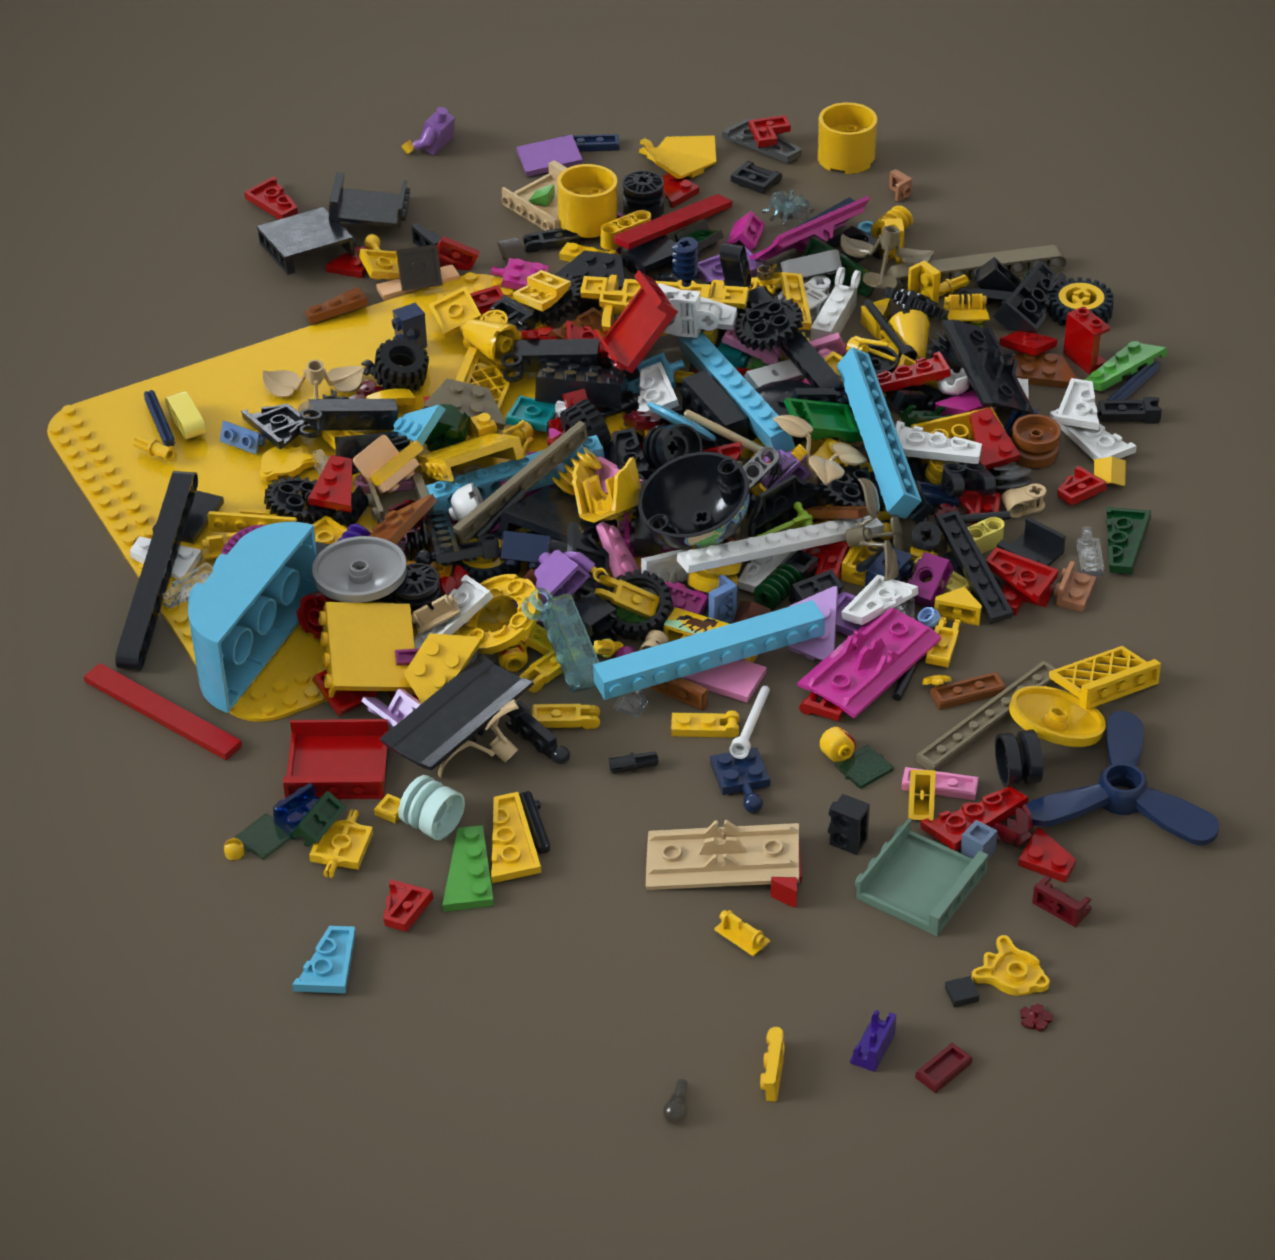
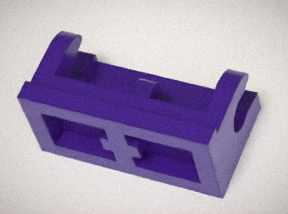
(874, 1042)

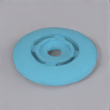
(675, 418)

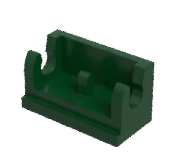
(911, 417)
(318, 819)

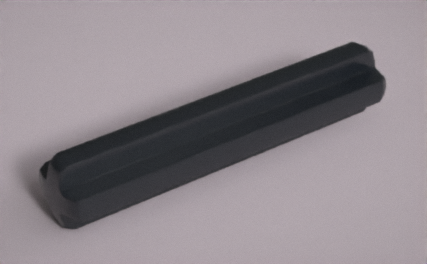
(535, 823)

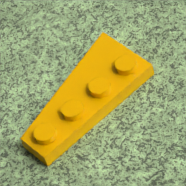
(513, 845)

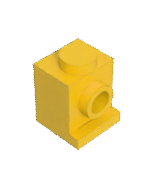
(482, 425)

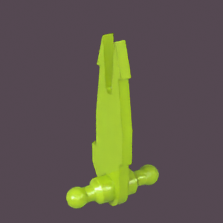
(802, 520)

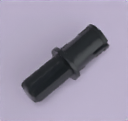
(633, 762)

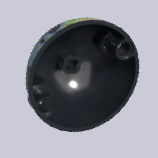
(695, 500)

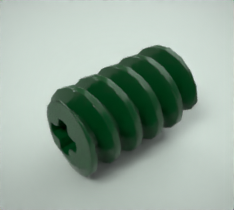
(776, 586)

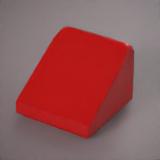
(784, 890)

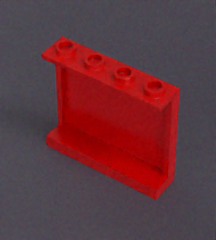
(638, 325)
(338, 758)

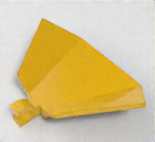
(682, 154)

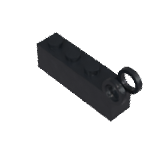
(532, 354)
(348, 415)
(642, 538)

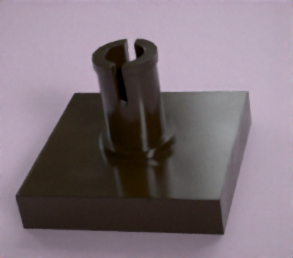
(419, 267)

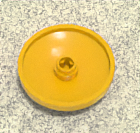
(1056, 716)

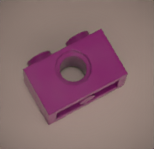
(931, 566)

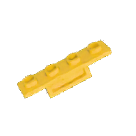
(242, 519)

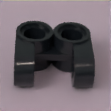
(969, 477)

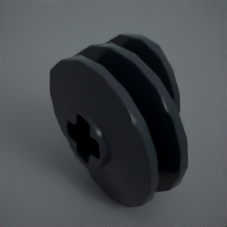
(418, 539)

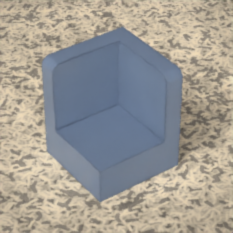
(978, 838)

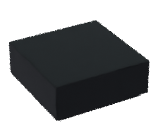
(962, 991)

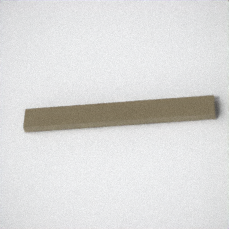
(524, 479)
(980, 721)

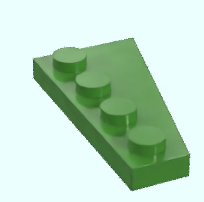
(1125, 363)
(469, 872)

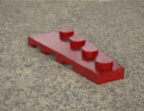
(991, 810)

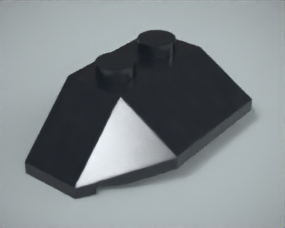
(777, 504)

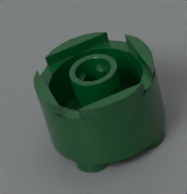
(449, 430)

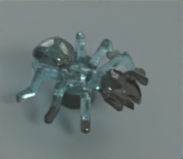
(788, 207)

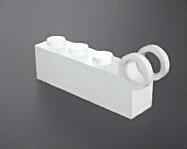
(837, 307)

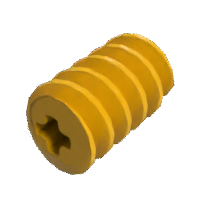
(895, 212)
(589, 463)

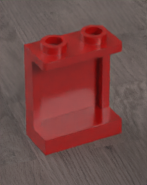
(1083, 339)

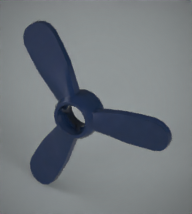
(1124, 750)

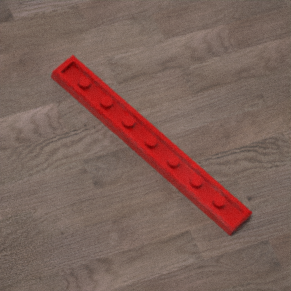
(672, 221)
(163, 711)

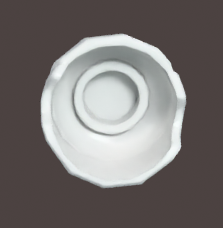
(954, 385)

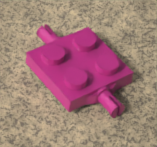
(516, 272)

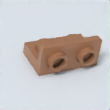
(1074, 589)

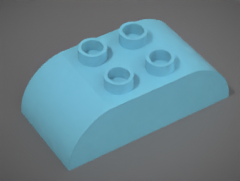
(249, 607)

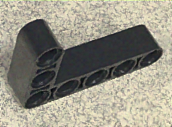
(735, 272)

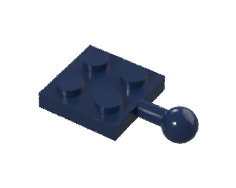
(741, 775)

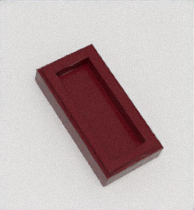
(943, 1067)

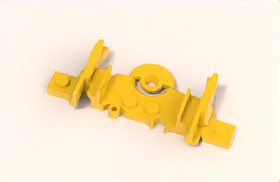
(616, 301)

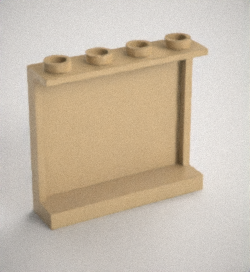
(540, 215)

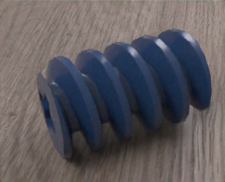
(685, 259)

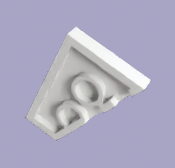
(655, 388)
(877, 599)

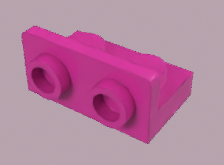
(688, 599)

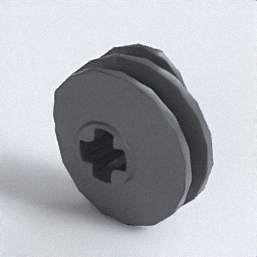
(1013, 476)

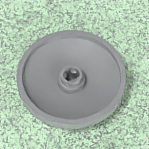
(359, 569)

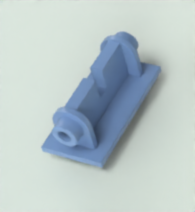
(241, 437)

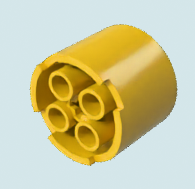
(847, 137)
(586, 199)

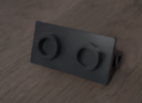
(359, 504)

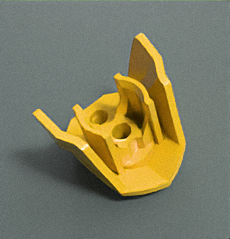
(598, 506)

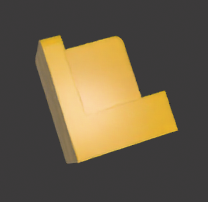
(1110, 470)

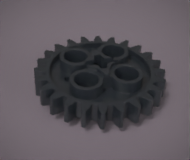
(915, 301)
(564, 305)
(769, 323)
(848, 489)
(290, 499)

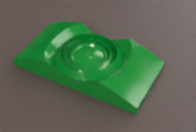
(826, 419)

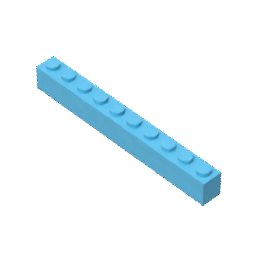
(707, 357)
(878, 433)
(708, 649)

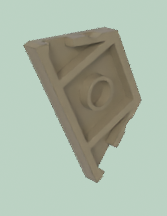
(468, 398)

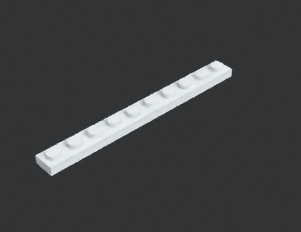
(771, 544)

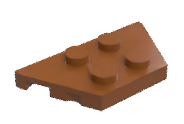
(1044, 369)
(401, 521)

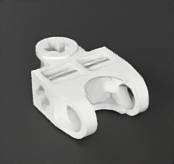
(816, 294)
(692, 313)

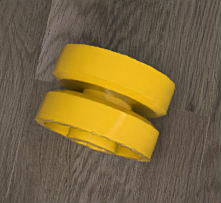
(709, 579)

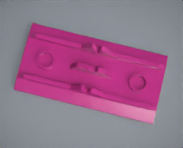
(820, 227)
(870, 661)

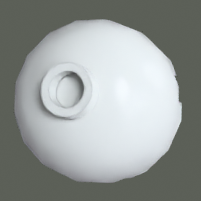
(464, 501)

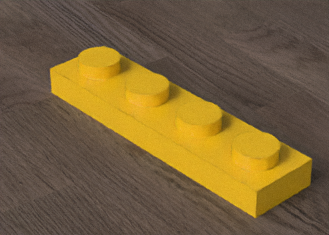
(794, 289)

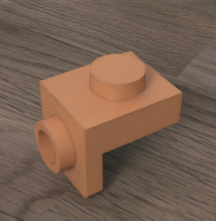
(900, 184)

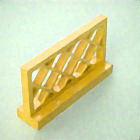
(471, 369)
(1107, 686)

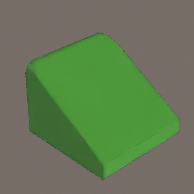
(543, 196)

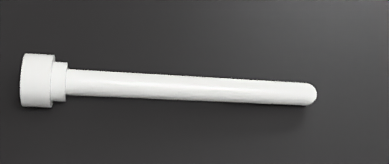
(740, 745)

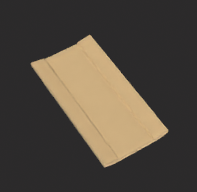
(721, 856)

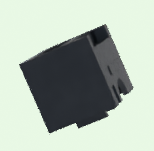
(596, 617)

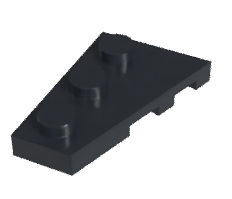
(352, 445)
(625, 446)

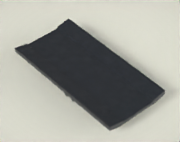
(987, 366)
(455, 713)

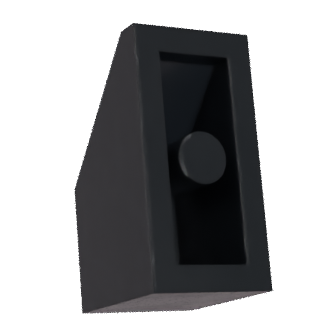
(996, 276)

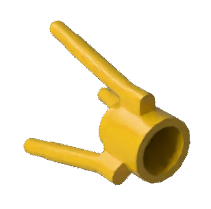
(861, 344)
(524, 431)

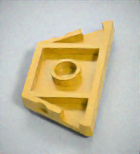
(439, 661)

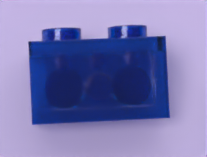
(292, 809)

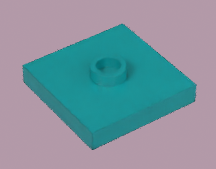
(533, 412)

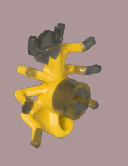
(767, 278)

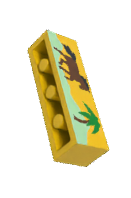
(686, 623)

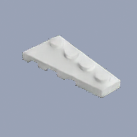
(936, 446)

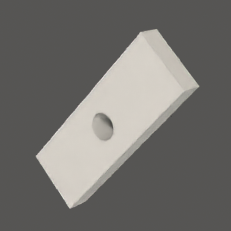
(775, 372)

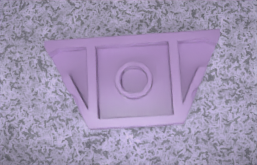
(821, 646)

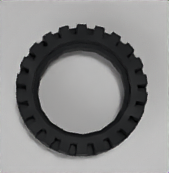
(655, 622)

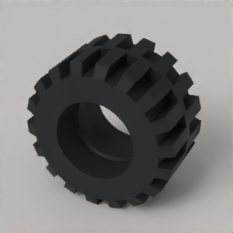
(401, 364)
(588, 414)

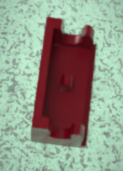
(1059, 903)

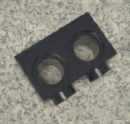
(849, 824)

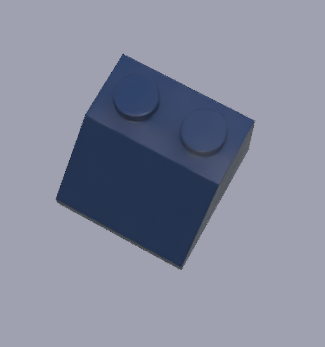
(523, 548)

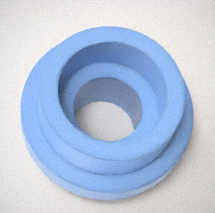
(929, 617)

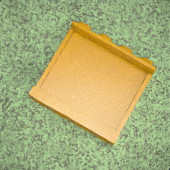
(438, 462)
(362, 646)

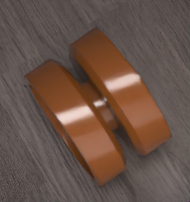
(1036, 440)

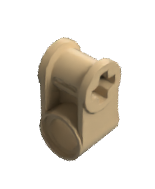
(1022, 500)

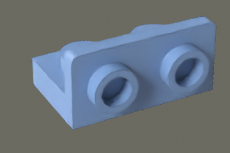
(723, 601)

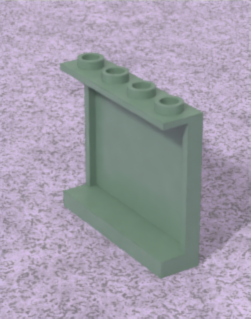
(919, 879)

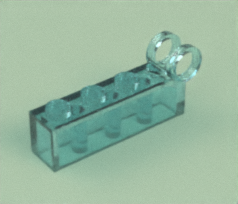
(567, 637)

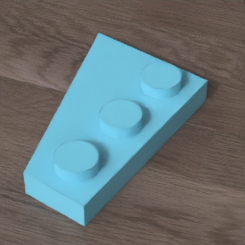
(418, 424)
(330, 964)

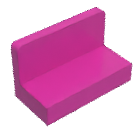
(747, 230)

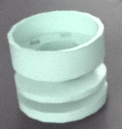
(431, 807)

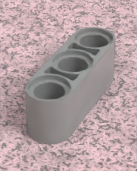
(814, 265)
(760, 467)

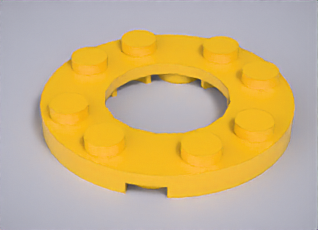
(502, 587)

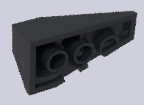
(1028, 302)

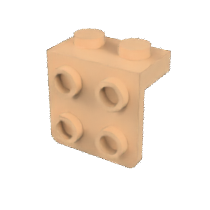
(376, 456)

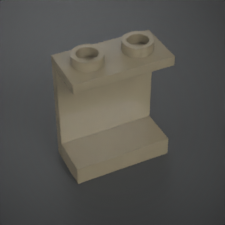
(383, 503)

